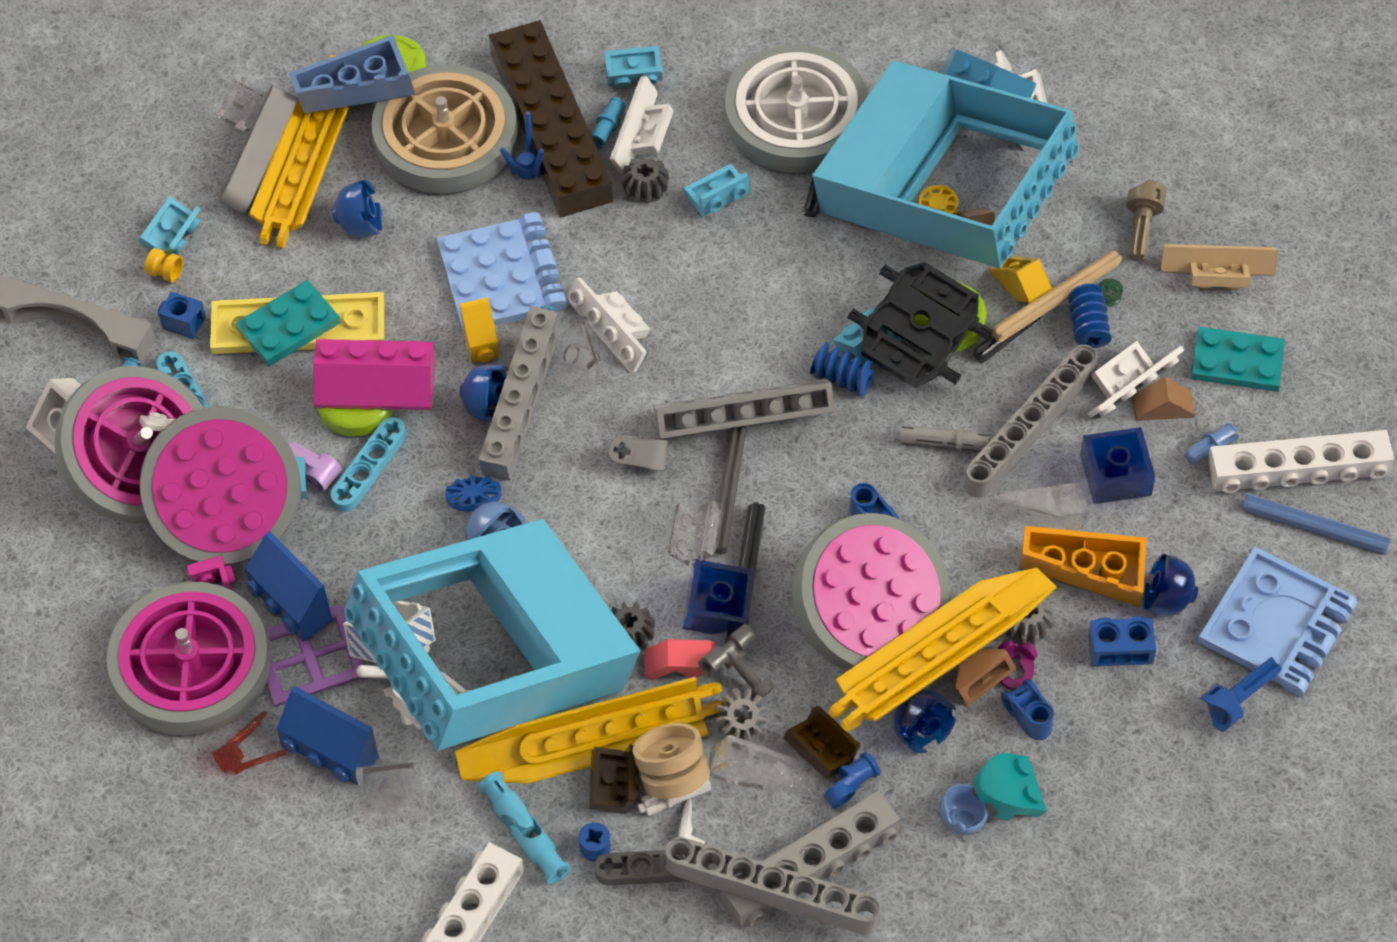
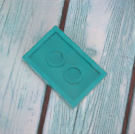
(288, 323)
(1238, 359)

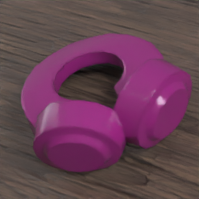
(1027, 655)

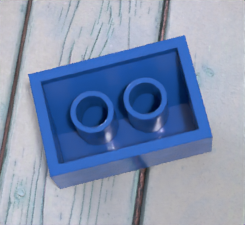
(288, 588)
(326, 735)

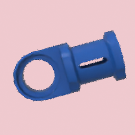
(851, 779)

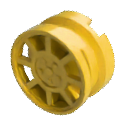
(944, 201)

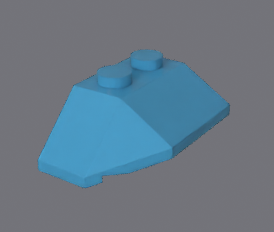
(981, 72)

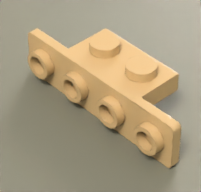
(1219, 265)

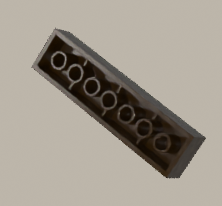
(538, 86)

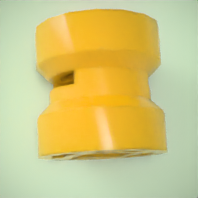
(164, 265)

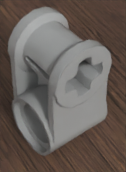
(645, 451)

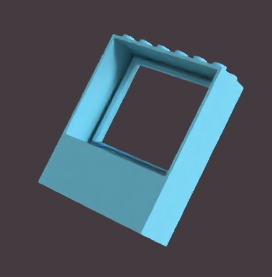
(902, 137)
(538, 598)

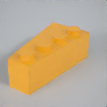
(1088, 560)

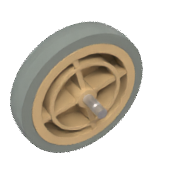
(446, 132)

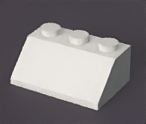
(49, 408)

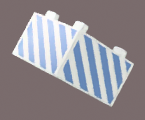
(415, 616)

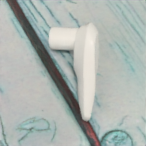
(685, 827)

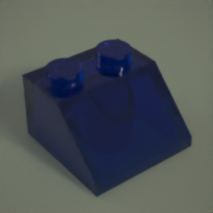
(718, 597)

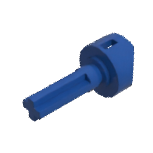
(1225, 703)

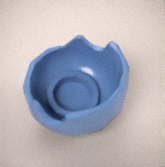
(963, 810)

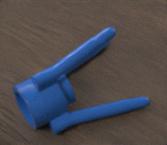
(526, 164)

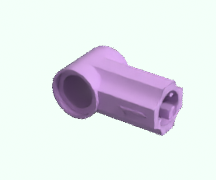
(319, 470)

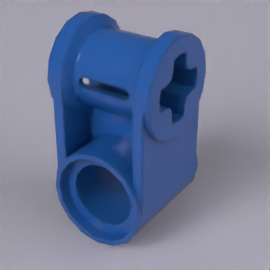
(876, 503)
(1027, 705)

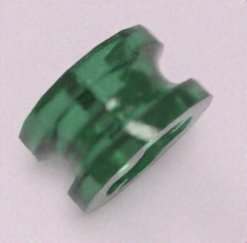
(1114, 285)

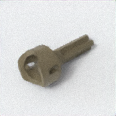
(1145, 205)

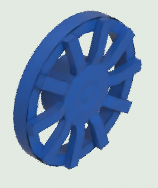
(473, 493)

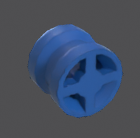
(591, 848)

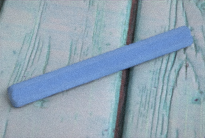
(1316, 523)

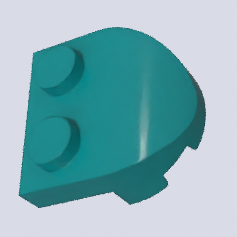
(1010, 786)

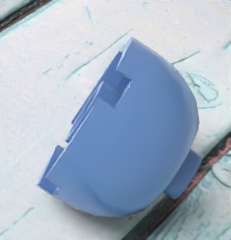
(492, 518)

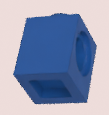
(181, 315)

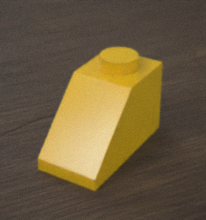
(1023, 278)
(479, 330)

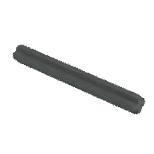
(729, 486)

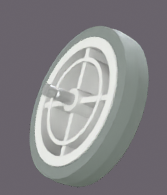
(791, 106)

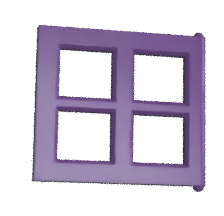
(309, 656)

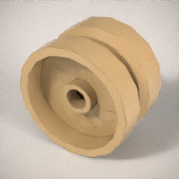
(671, 761)

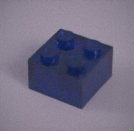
(1117, 465)

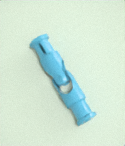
(515, 816)

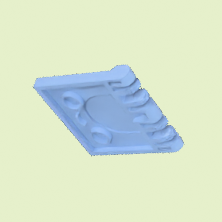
(503, 268)
(1278, 615)

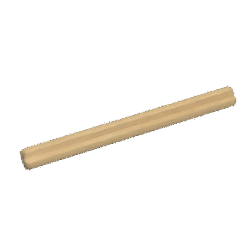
(1055, 296)

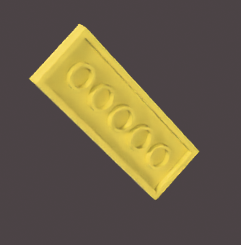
(360, 317)

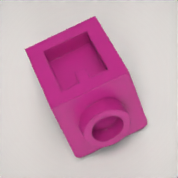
(211, 571)

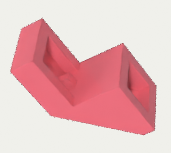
(676, 656)

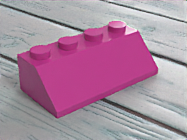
(373, 374)

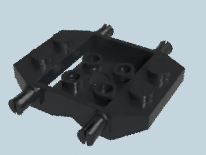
(914, 292)

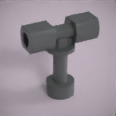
(732, 655)

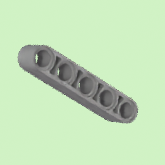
(258, 149)

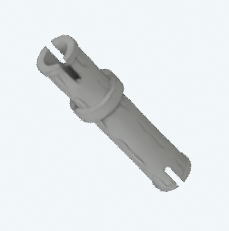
(944, 438)

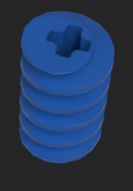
(1089, 316)
(843, 370)

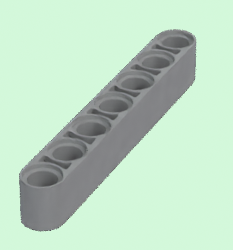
(1027, 432)
(783, 897)

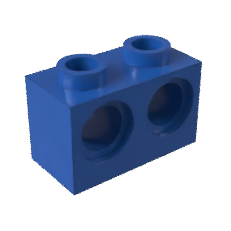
(1123, 648)

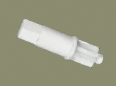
(654, 805)

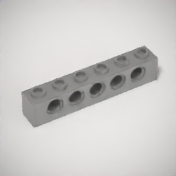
(520, 393)
(744, 408)
(871, 812)

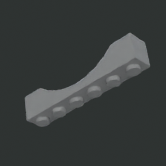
(120, 332)

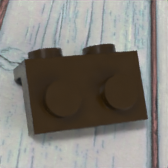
(822, 742)
(613, 780)

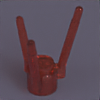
(229, 755)

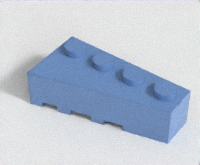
(354, 78)

